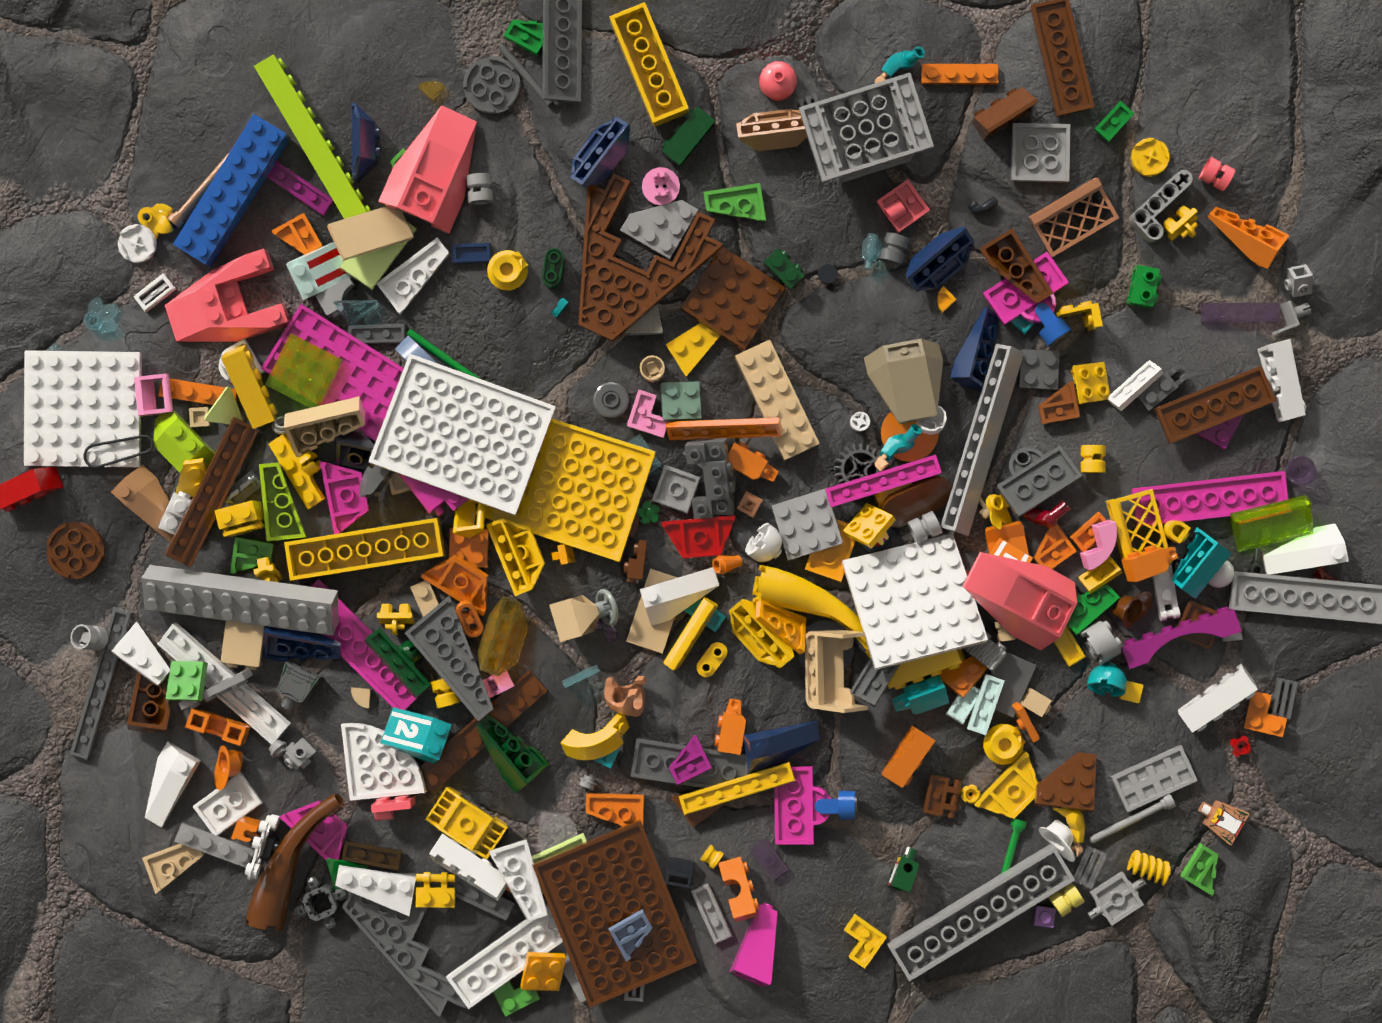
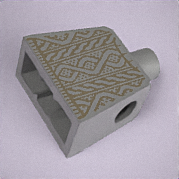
(648, 325)

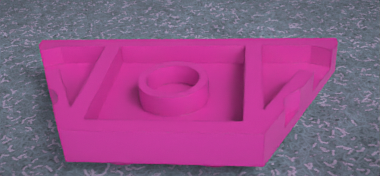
(343, 495)
(327, 837)

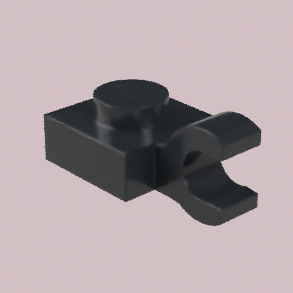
(1181, 550)

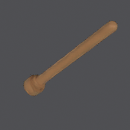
(178, 217)

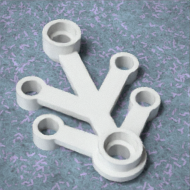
(258, 844)

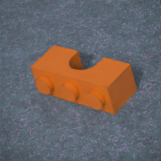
(216, 724)
(734, 872)

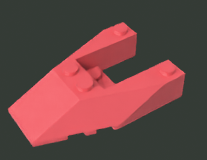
(216, 309)

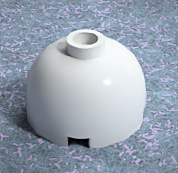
(765, 545)

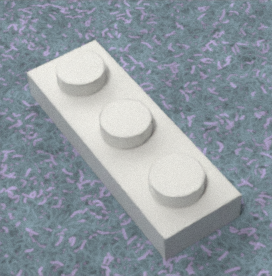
(1135, 385)

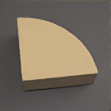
(362, 696)

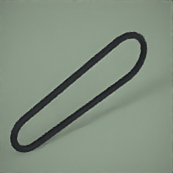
(115, 441)

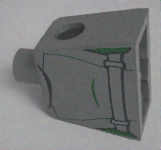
(296, 684)

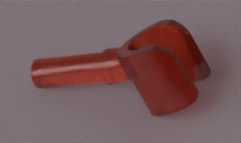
(1321, 574)

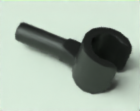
(1256, 562)

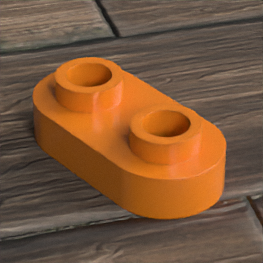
(469, 617)

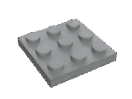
(1040, 152)
(807, 524)

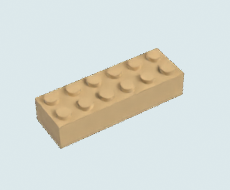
(776, 398)

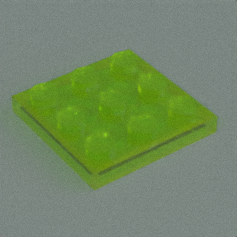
(303, 371)

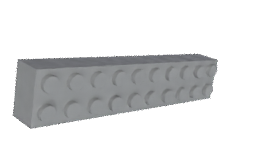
(240, 599)
(980, 912)

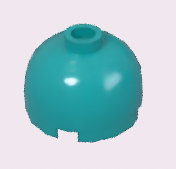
(1107, 679)

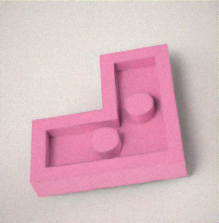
(643, 419)

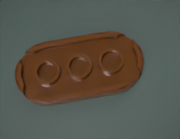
(917, 499)

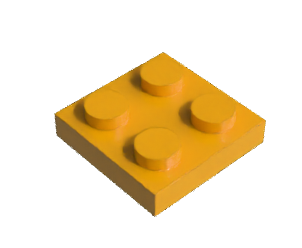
(543, 971)

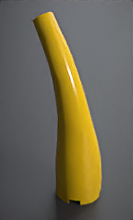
(801, 595)

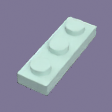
(985, 704)

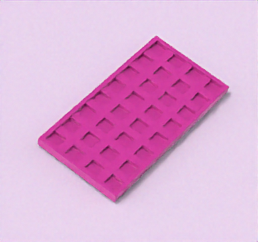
(361, 374)

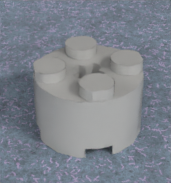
(1101, 642)

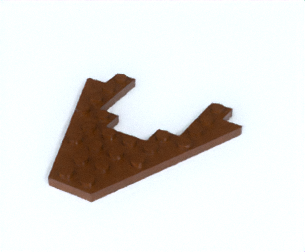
(616, 292)

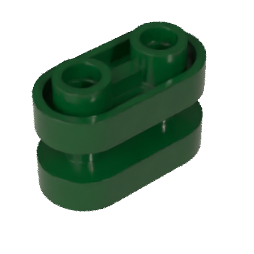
(553, 268)

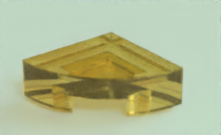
(431, 88)

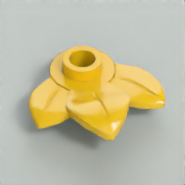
(158, 222)
(998, 510)

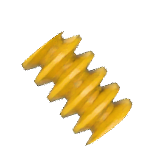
(1150, 866)

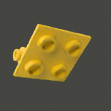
(1090, 382)

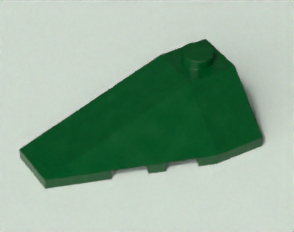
(513, 758)

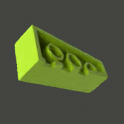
(280, 512)

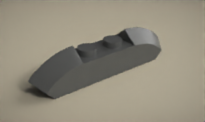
(374, 481)

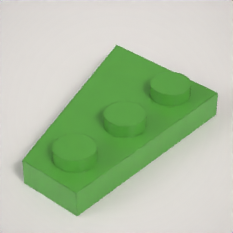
(737, 202)

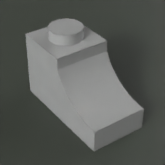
(335, 293)

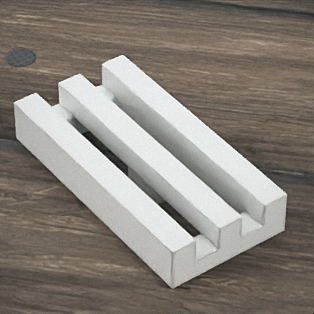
(158, 299)

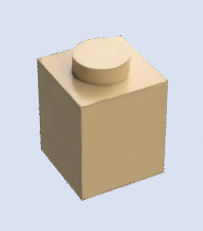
(1036, 702)

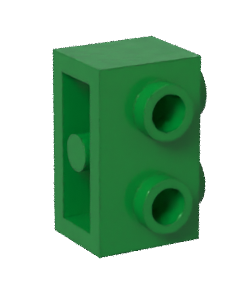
(1144, 286)

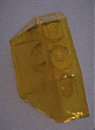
(503, 637)

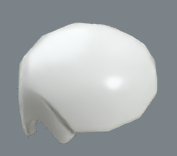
(933, 425)
(1223, 576)

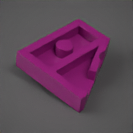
(690, 762)

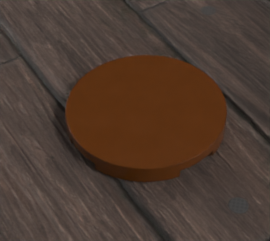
(75, 550)

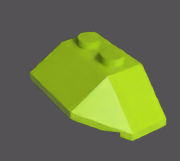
(179, 441)

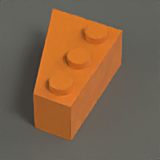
(908, 756)

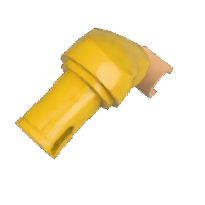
(1077, 825)

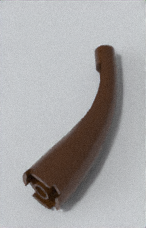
(273, 890)

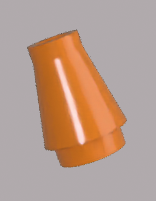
(724, 564)

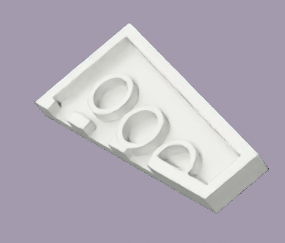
(410, 277)
(517, 870)
(380, 887)

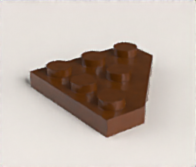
(1070, 784)

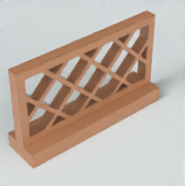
(1066, 202)

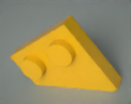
(191, 476)

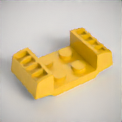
(466, 823)

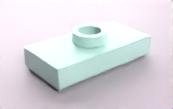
(962, 707)

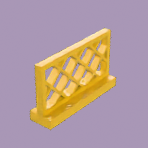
(1116, 514)

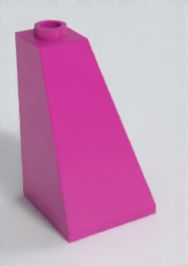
(756, 951)

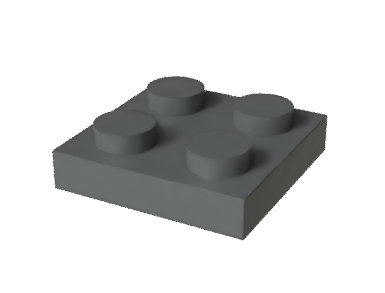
(1039, 370)

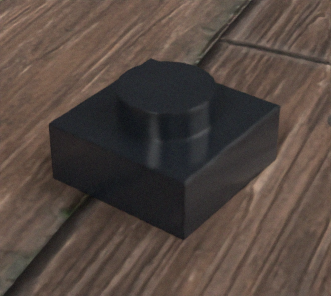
(270, 846)

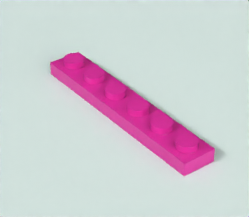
(883, 481)

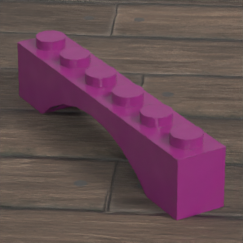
(1220, 624)

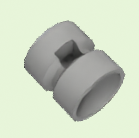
(481, 182)
(925, 527)
(89, 637)

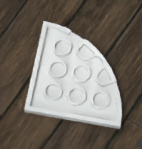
(375, 768)

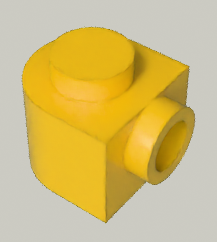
(1176, 531)

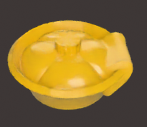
(507, 270)
(1003, 744)

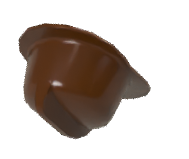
(1133, 608)

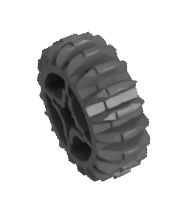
(850, 454)

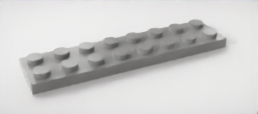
(1306, 597)

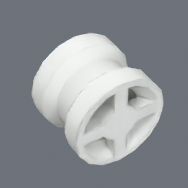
(861, 419)

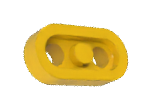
(711, 659)

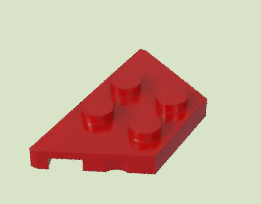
(699, 536)

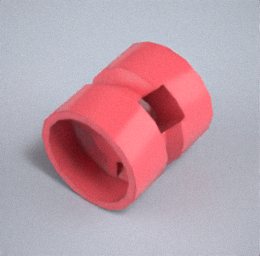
(1211, 170)

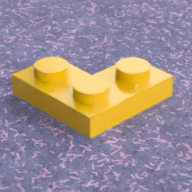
(869, 940)

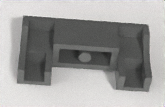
(717, 477)

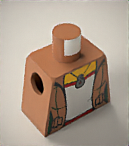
(1223, 820)

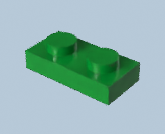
(1114, 121)

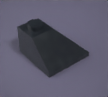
(354, 451)

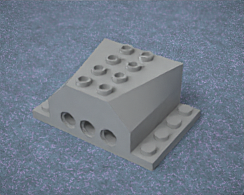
(866, 129)

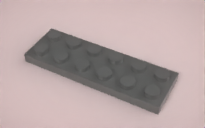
(562, 50)
(655, 757)

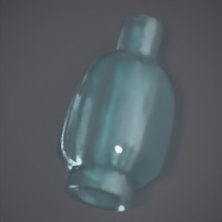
(871, 249)

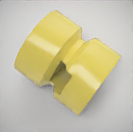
(1066, 899)

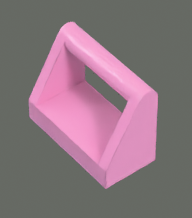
(146, 395)

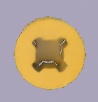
(711, 856)

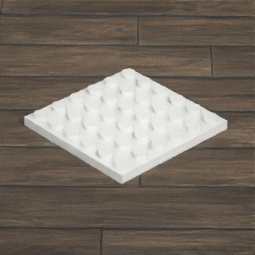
(80, 402)
(914, 601)

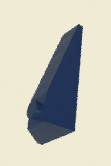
(976, 353)
(284, 644)

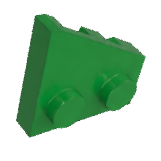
(526, 35)

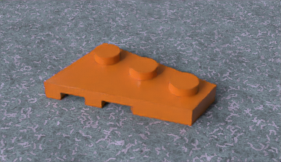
(616, 807)

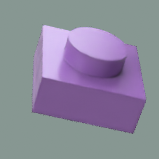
(1044, 916)

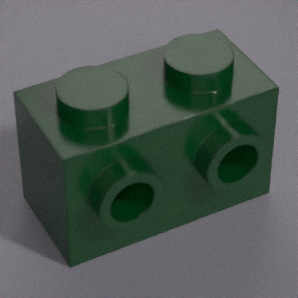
(783, 269)

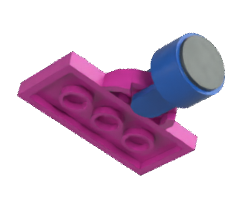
(1010, 303)
(803, 805)

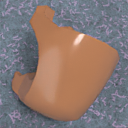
(625, 699)

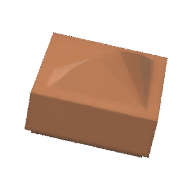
(749, 504)

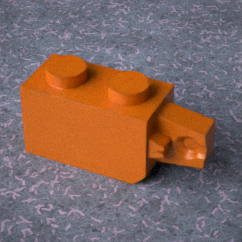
(751, 464)
(1148, 563)
(732, 729)

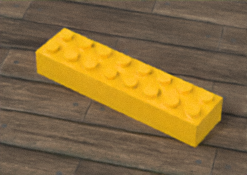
(364, 549)

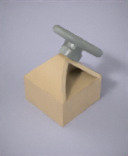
(579, 615)

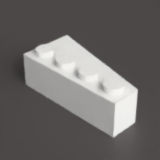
(1218, 699)

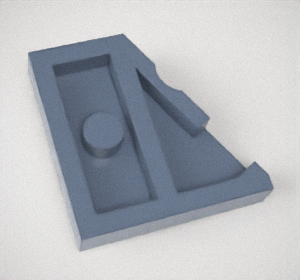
(630, 933)

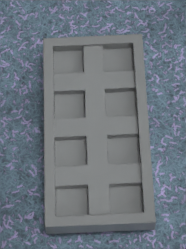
(1153, 778)

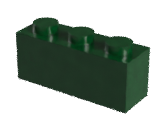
(687, 136)

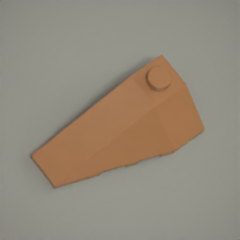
(144, 497)

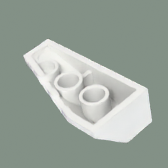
(1309, 551)
(672, 597)
(170, 778)

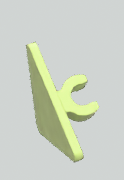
(224, 408)

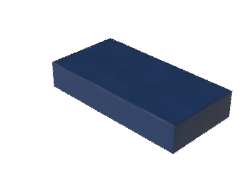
(471, 253)

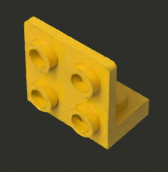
(1092, 317)

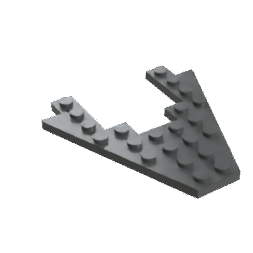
(395, 931)

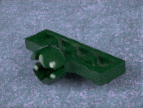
(399, 661)

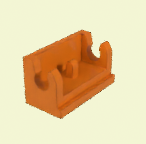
(246, 826)

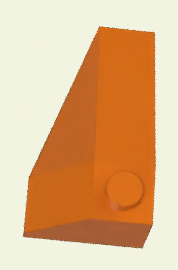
(1255, 241)

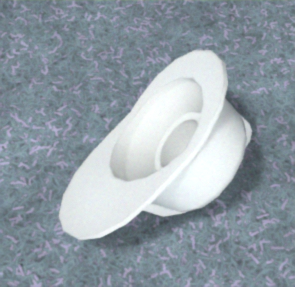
(1060, 837)

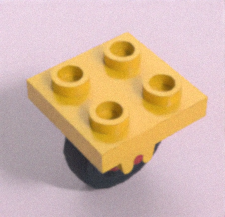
(871, 528)

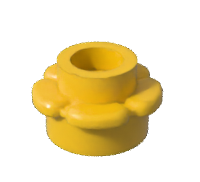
(975, 794)

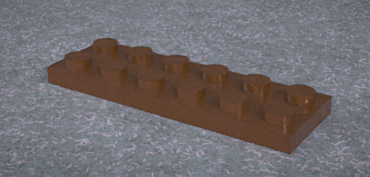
(1062, 57)
(1215, 404)

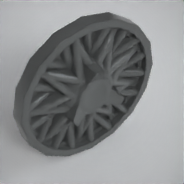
(611, 400)

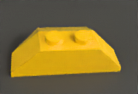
(517, 553)
(756, 637)

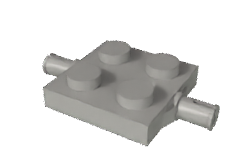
(1116, 898)

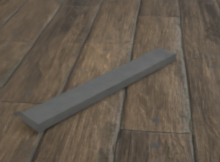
(100, 686)

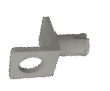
(1292, 314)

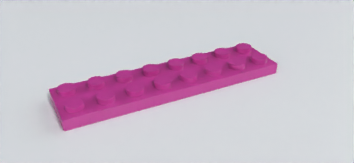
(1212, 497)
(351, 634)

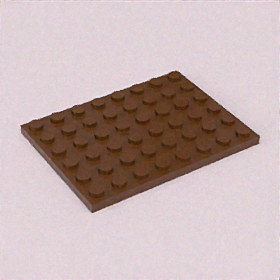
(599, 887)

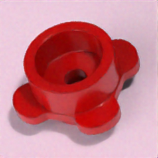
(1246, 749)

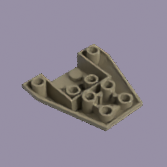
(907, 378)

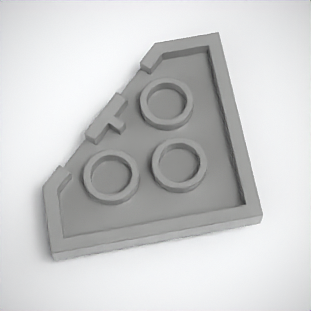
(660, 226)

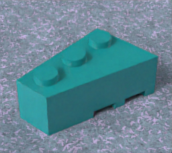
(1201, 563)

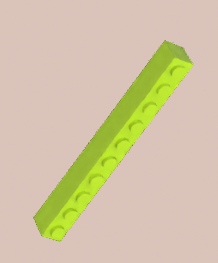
(311, 137)

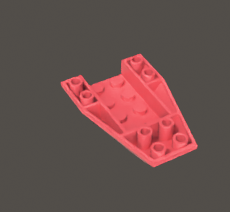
(433, 171)
(1023, 597)

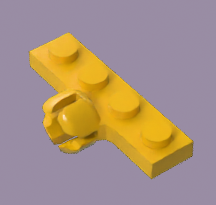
(299, 470)

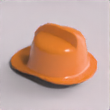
(227, 765)

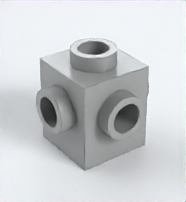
(1299, 280)
(298, 754)

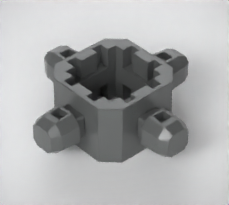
(308, 907)

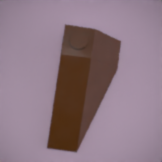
(1014, 263)
(149, 706)

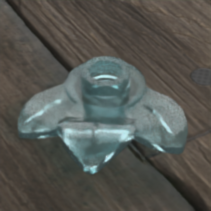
(104, 314)

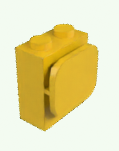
(240, 518)

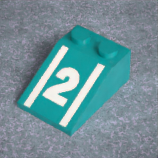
(415, 734)

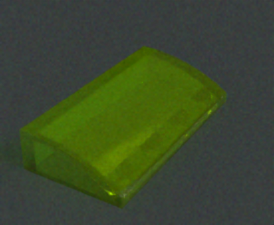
(1272, 523)

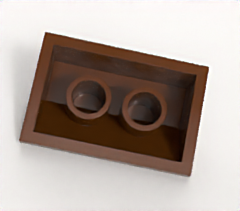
(1003, 112)

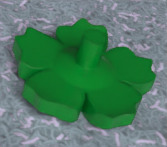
(648, 512)

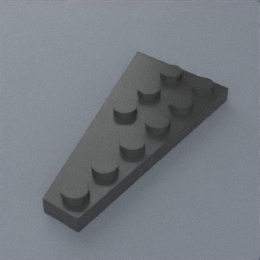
(446, 648)

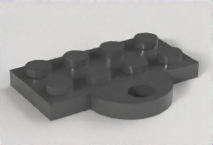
(1037, 478)

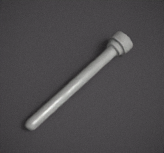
(1166, 802)

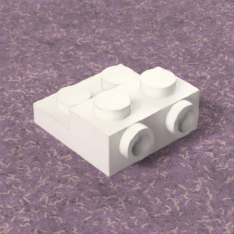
(175, 512)

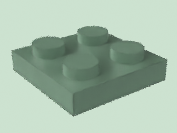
(680, 401)

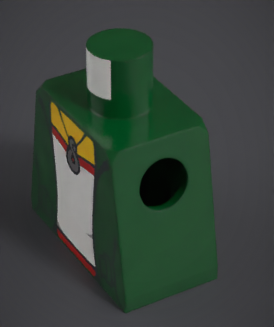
(899, 878)

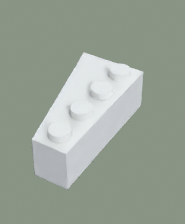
(1282, 376)
(468, 867)

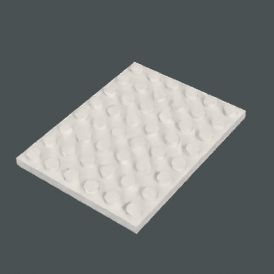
(462, 434)

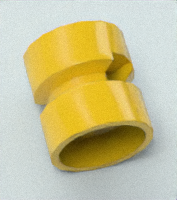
(1089, 465)
(445, 694)

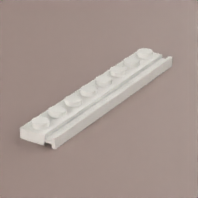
(241, 699)

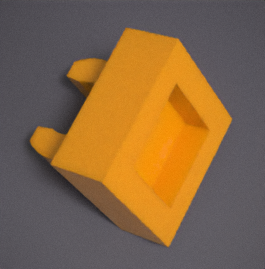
(565, 554)

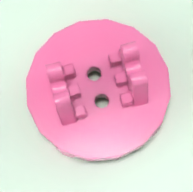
(660, 177)

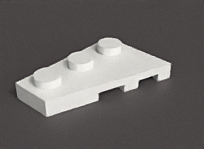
(141, 655)

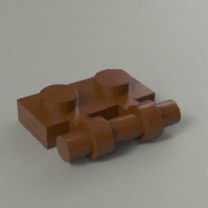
(936, 796)

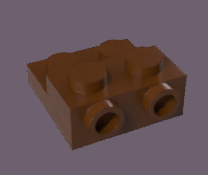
(635, 567)

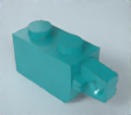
(922, 696)

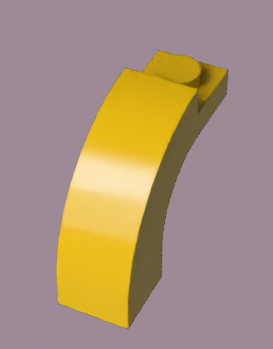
(597, 744)

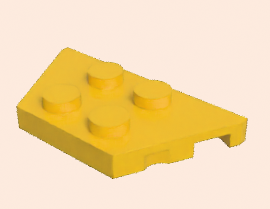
(1011, 790)

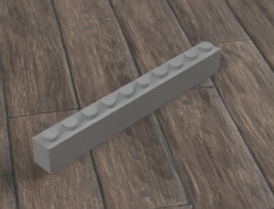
(982, 439)

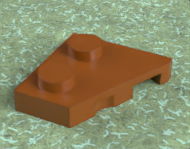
(1060, 405)

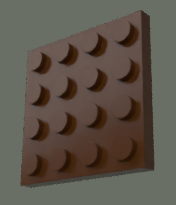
(732, 298)

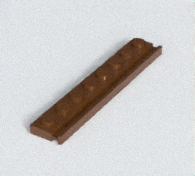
(211, 492)
(468, 740)

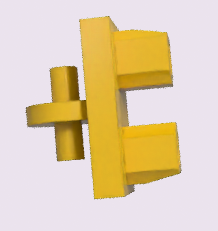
(1184, 226)
(267, 571)
(395, 621)

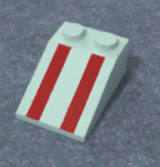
(317, 270)

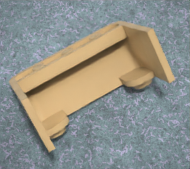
(826, 671)

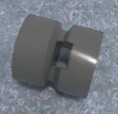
(894, 249)

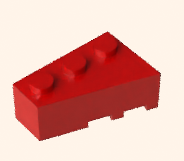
(29, 486)

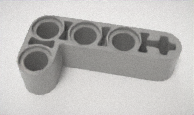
(1162, 201)

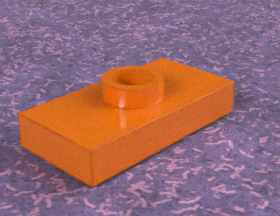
(1024, 722)

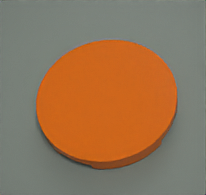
(923, 443)

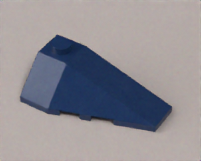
(775, 745)

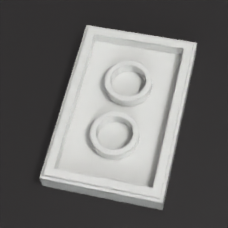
(226, 806)

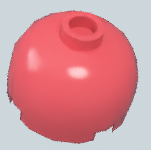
(778, 81)

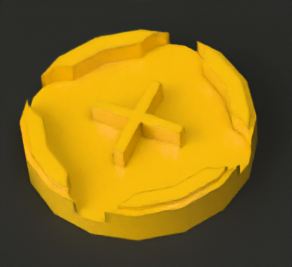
(1150, 157)

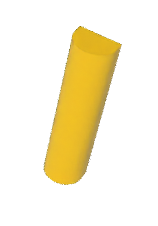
(690, 634)

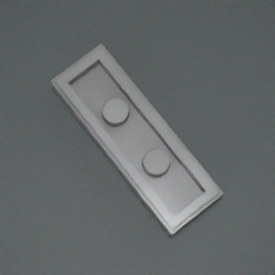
(711, 913)

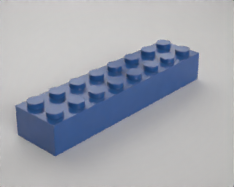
(232, 190)

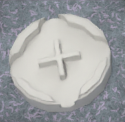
(137, 243)

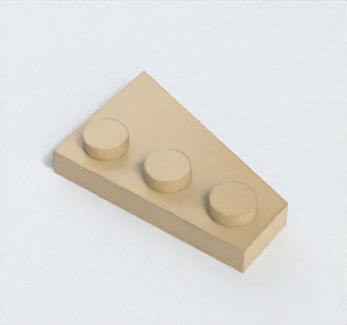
(169, 864)

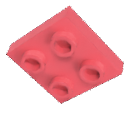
(903, 205)
(384, 806)

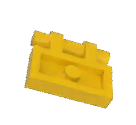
(435, 896)

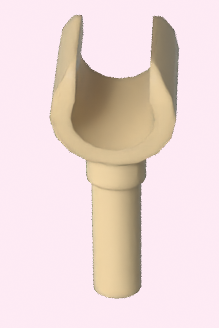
(985, 513)

